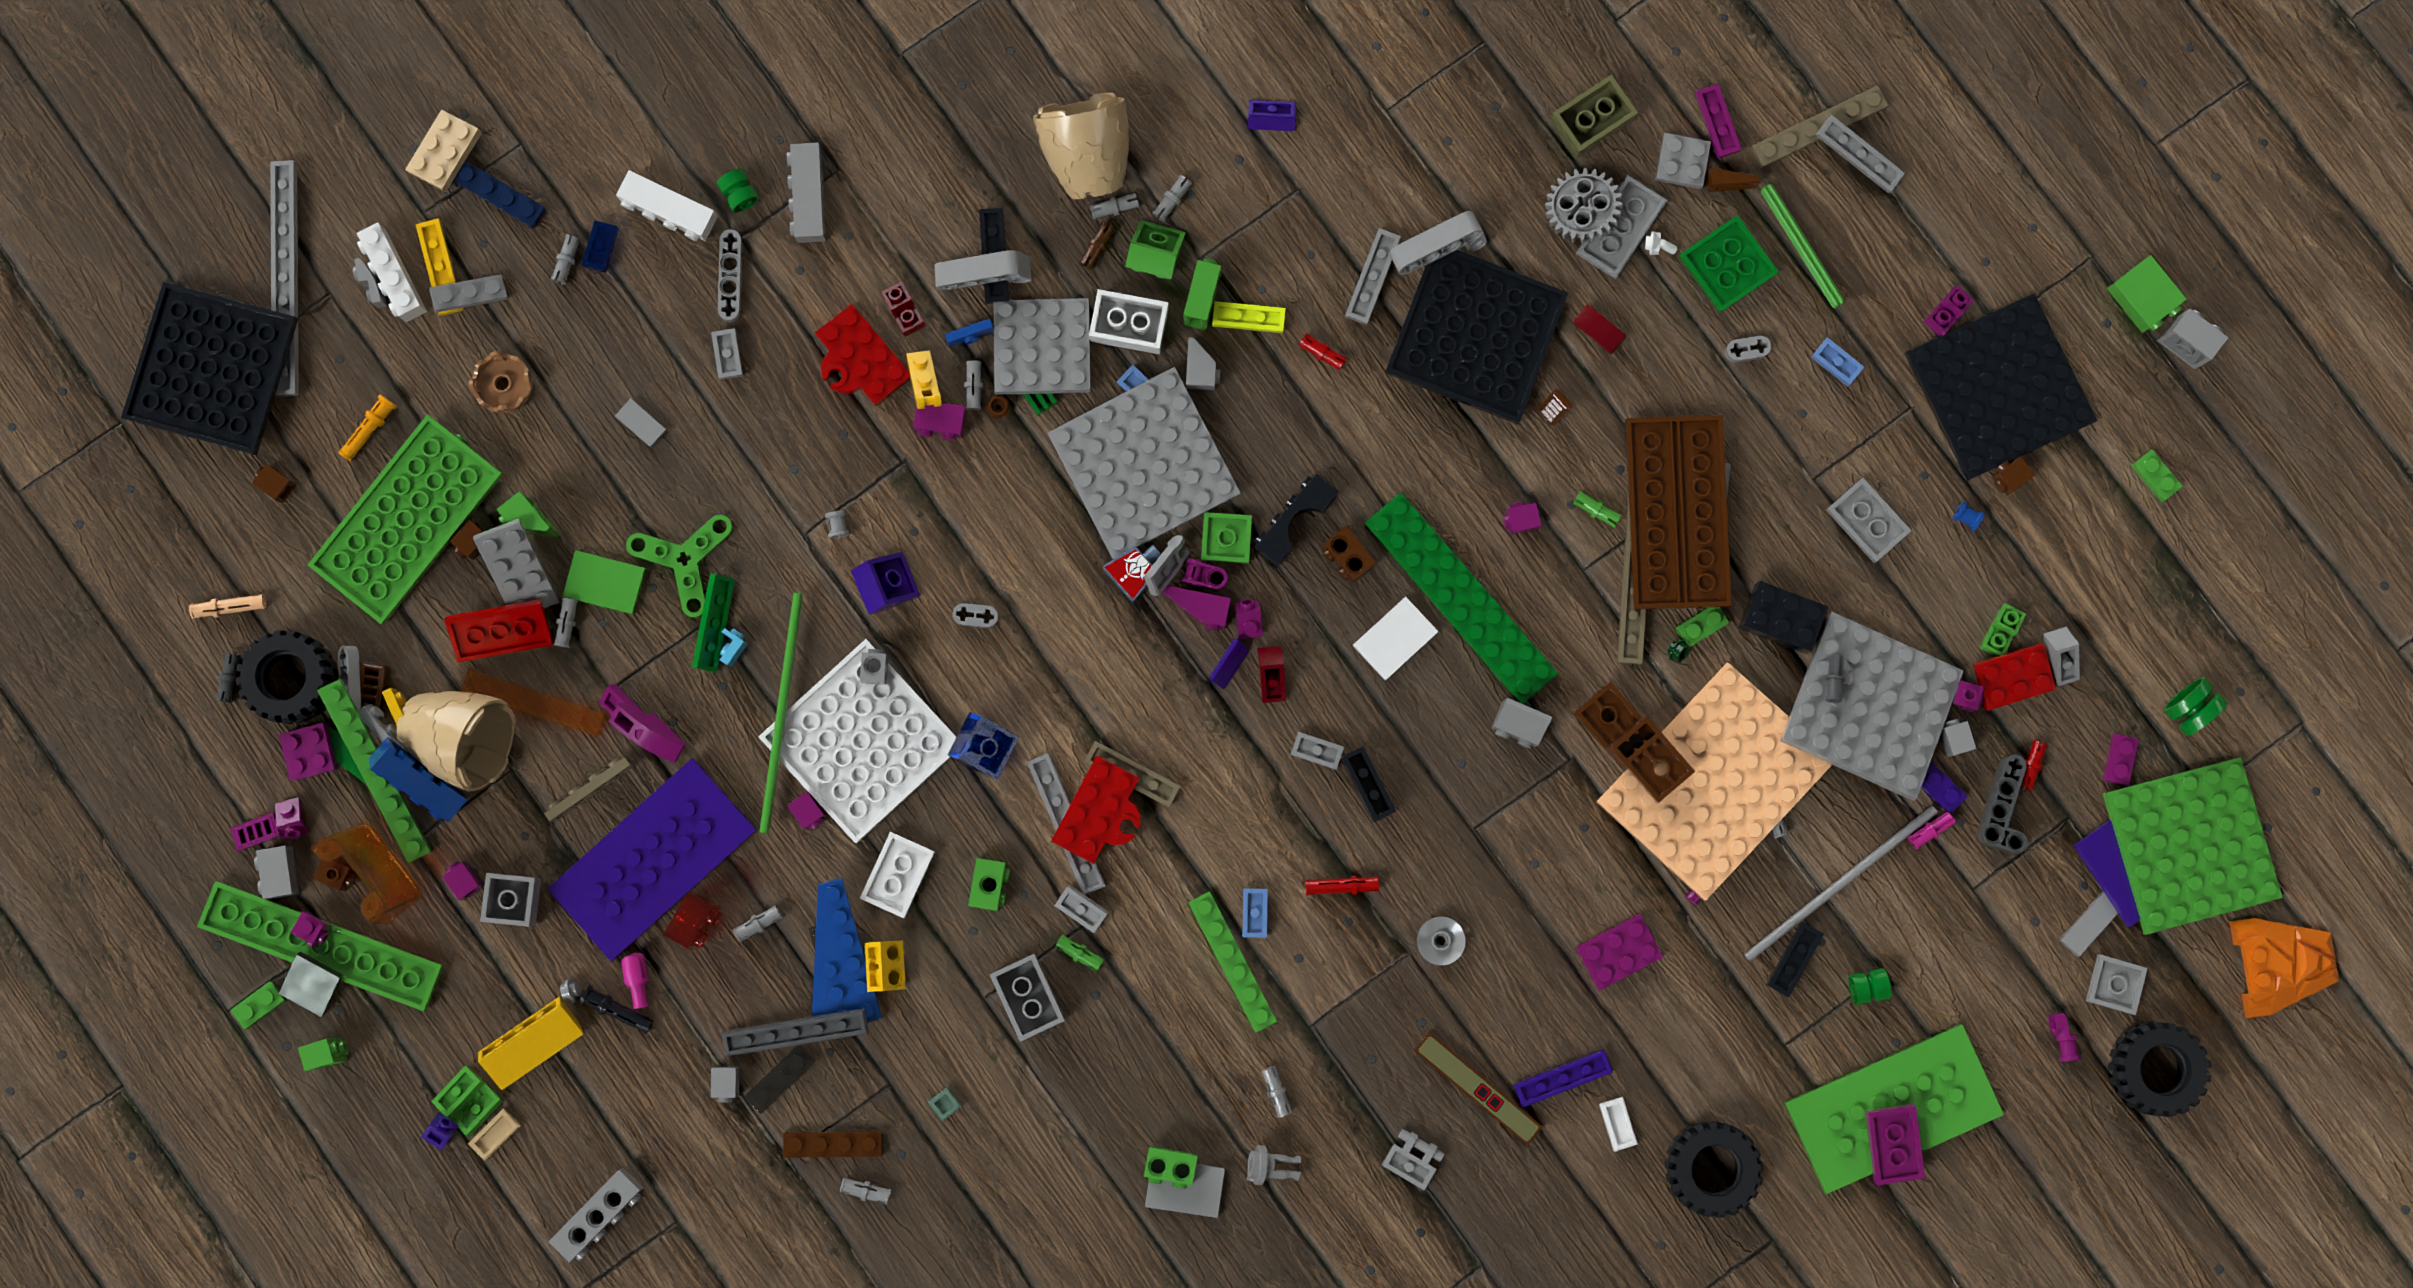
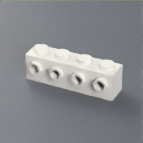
(667, 206)
(391, 272)

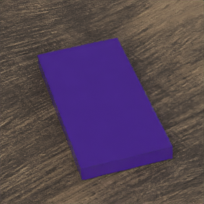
(2105, 862)

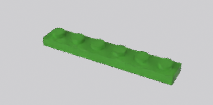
(1232, 962)

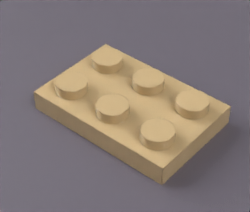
(443, 150)

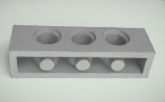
(565, 1239)

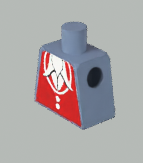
(1129, 570)

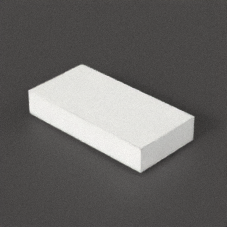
(1618, 1124)

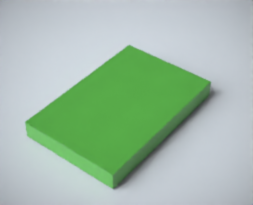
(604, 582)

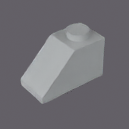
(1200, 368)
(2062, 655)

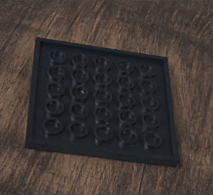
(1477, 334)
(209, 368)
(2000, 387)

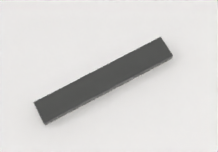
(795, 1032)

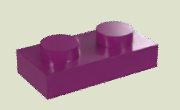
(2120, 759)

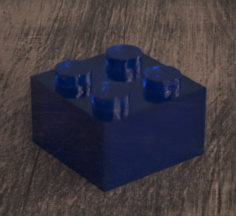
(983, 746)

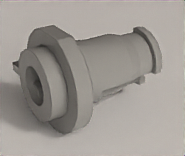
(1262, 1166)

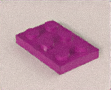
(1619, 952)
(1895, 1144)

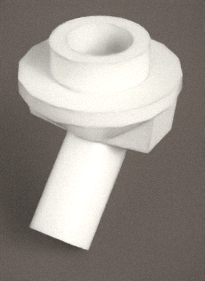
(1655, 243)

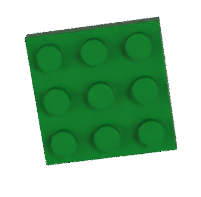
(1728, 264)

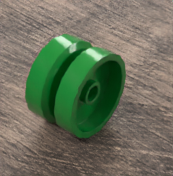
(2195, 706)

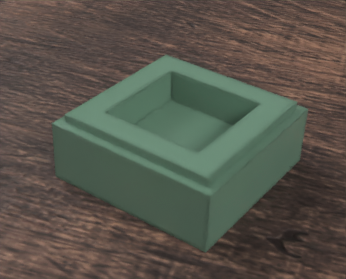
(944, 1104)

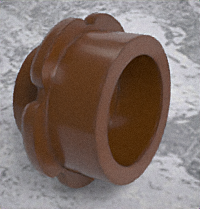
(998, 400)

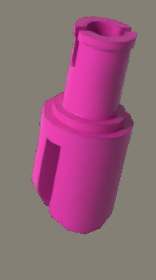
(636, 977)

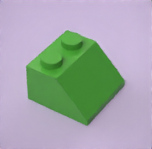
(1155, 249)
(530, 516)

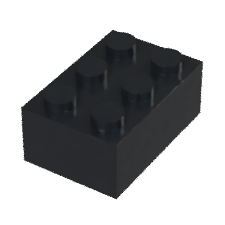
(1783, 617)

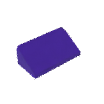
(1271, 115)
(1229, 664)

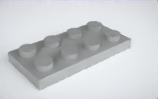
(515, 565)

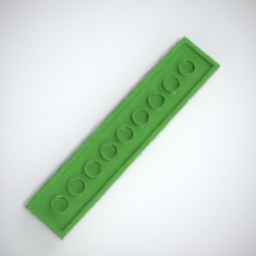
(358, 957)

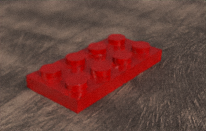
(499, 630)

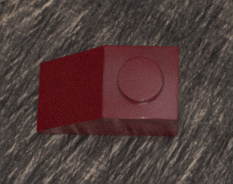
(1271, 674)

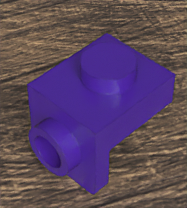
(439, 1131)

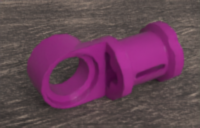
(2060, 1029)

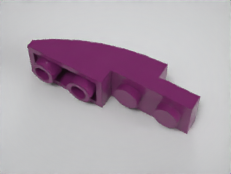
(642, 729)

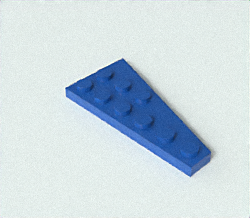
(839, 957)

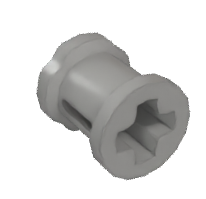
(837, 524)

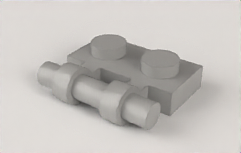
(1409, 1166)

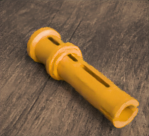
(374, 418)

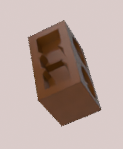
(1354, 551)

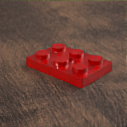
(2014, 676)

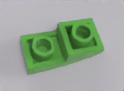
(2002, 630)

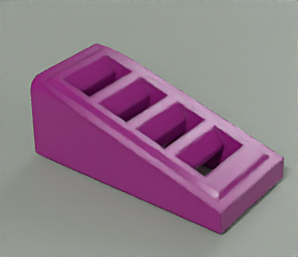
(271, 818)

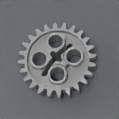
(1598, 218)

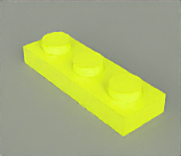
(1248, 317)

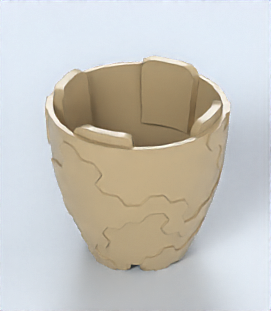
(1086, 144)
(458, 736)

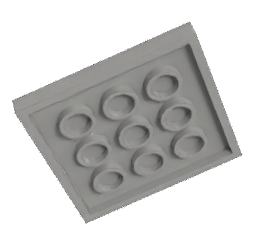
(1042, 346)

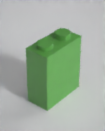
(1202, 294)
(2147, 294)

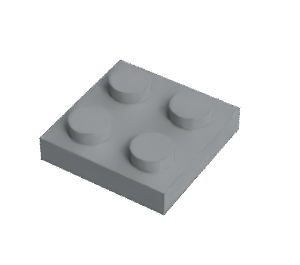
(1683, 161)
(2116, 984)

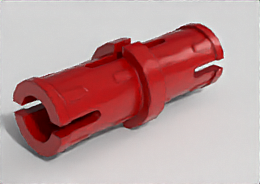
(1322, 352)
(2033, 765)

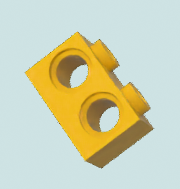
(885, 966)

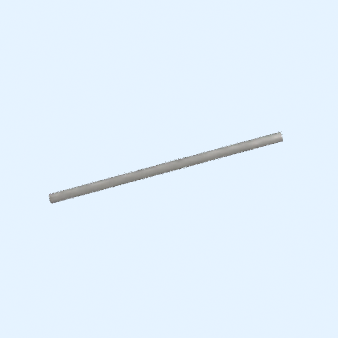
(1840, 883)

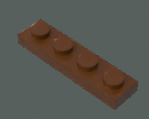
(832, 1144)

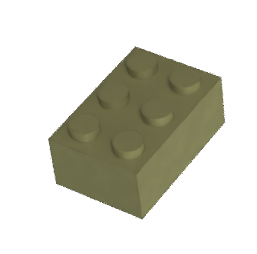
(1593, 116)

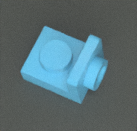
(732, 651)

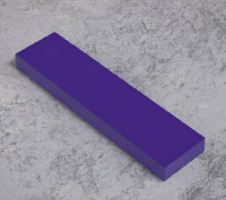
(1563, 1078)

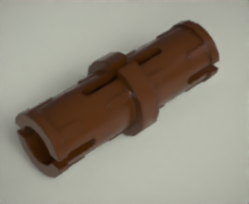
(1097, 245)

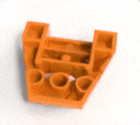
(2282, 963)

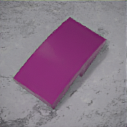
(1948, 311)

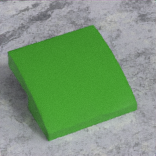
(467, 1101)

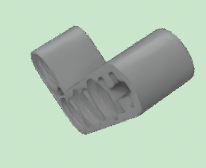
(1438, 242)
(983, 269)

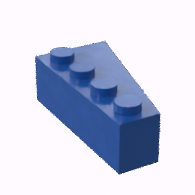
(414, 779)

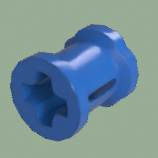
(1968, 516)

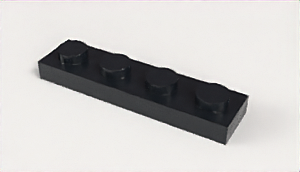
(993, 241)

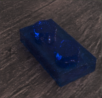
(600, 246)

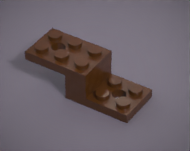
(1634, 742)

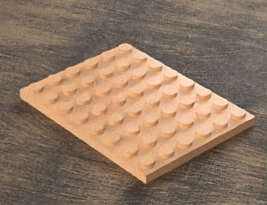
(1738, 788)

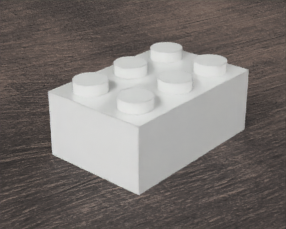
(1128, 321)

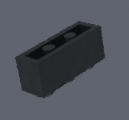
(1368, 784)

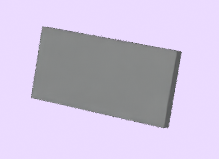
(1638, 213)

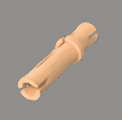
(217, 607)

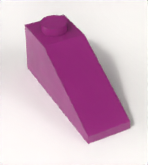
(1203, 607)

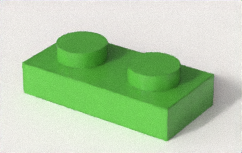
(2156, 475)
(1702, 625)
(258, 1005)

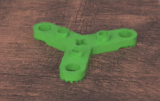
(697, 547)

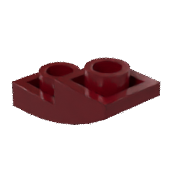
(903, 309)
(1599, 329)

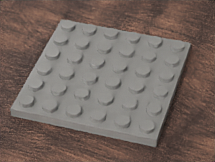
(1144, 463)
(1887, 711)

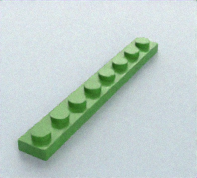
(361, 747)

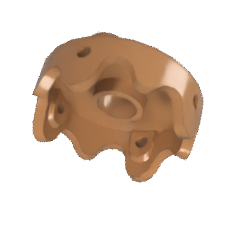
(485, 380)

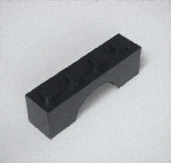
(1314, 497)

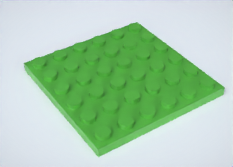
(2192, 845)

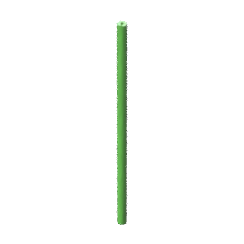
(781, 713)

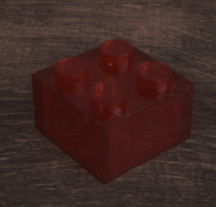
(692, 921)

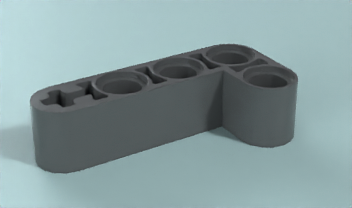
(2007, 804)

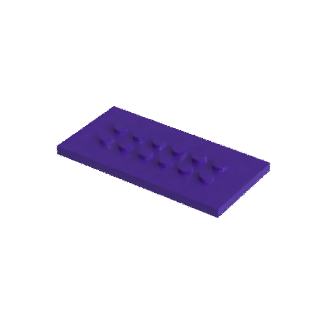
(652, 859)

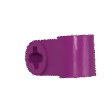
(1203, 575)

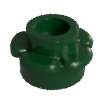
(1678, 651)

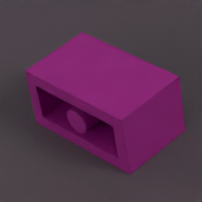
(941, 420)

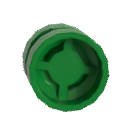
(739, 193)
(1865, 987)

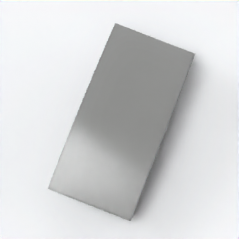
(365, 277)

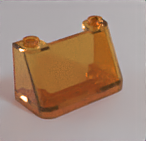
(377, 866)

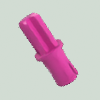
(1931, 830)

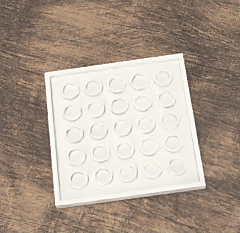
(861, 743)

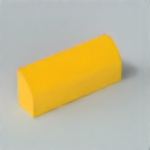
(530, 1043)

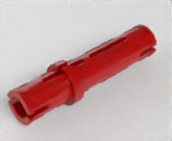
(1343, 885)

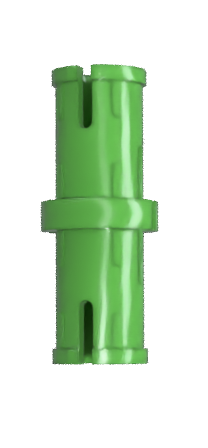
(1597, 509)
(1079, 953)

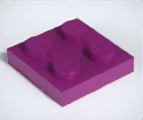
(308, 751)

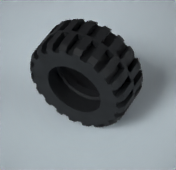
(256, 671)
(2190, 1061)
(1746, 1175)

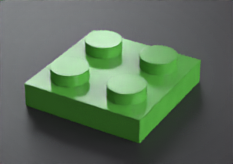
(1226, 538)

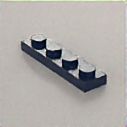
(499, 194)

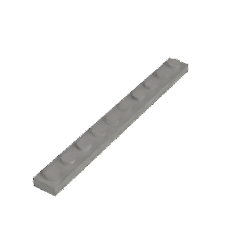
(285, 261)

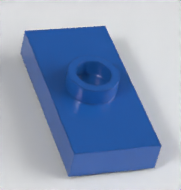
(969, 334)

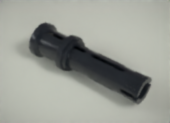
(605, 1005)

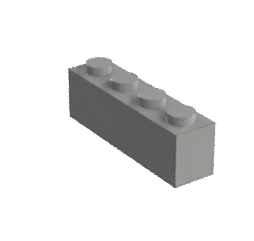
(807, 192)

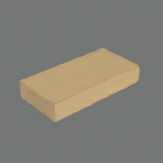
(494, 1134)

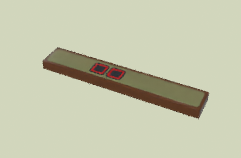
(1478, 1088)

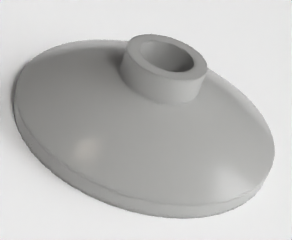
(1453, 936)

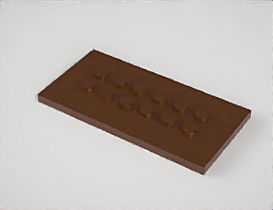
(1678, 512)

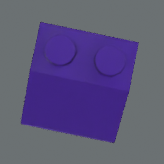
(885, 582)

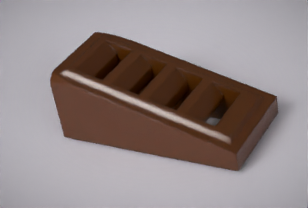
(1727, 180)
(1555, 407)
(365, 670)

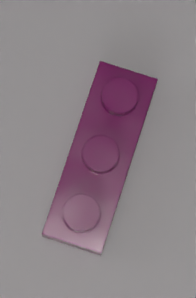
(1718, 121)

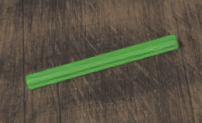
(1802, 245)

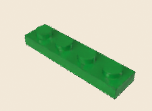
(713, 622)

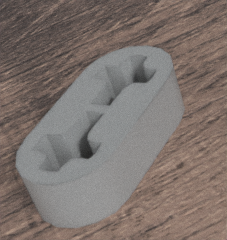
(1747, 343)
(974, 621)

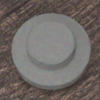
(570, 991)

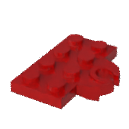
(860, 358)
(1099, 811)

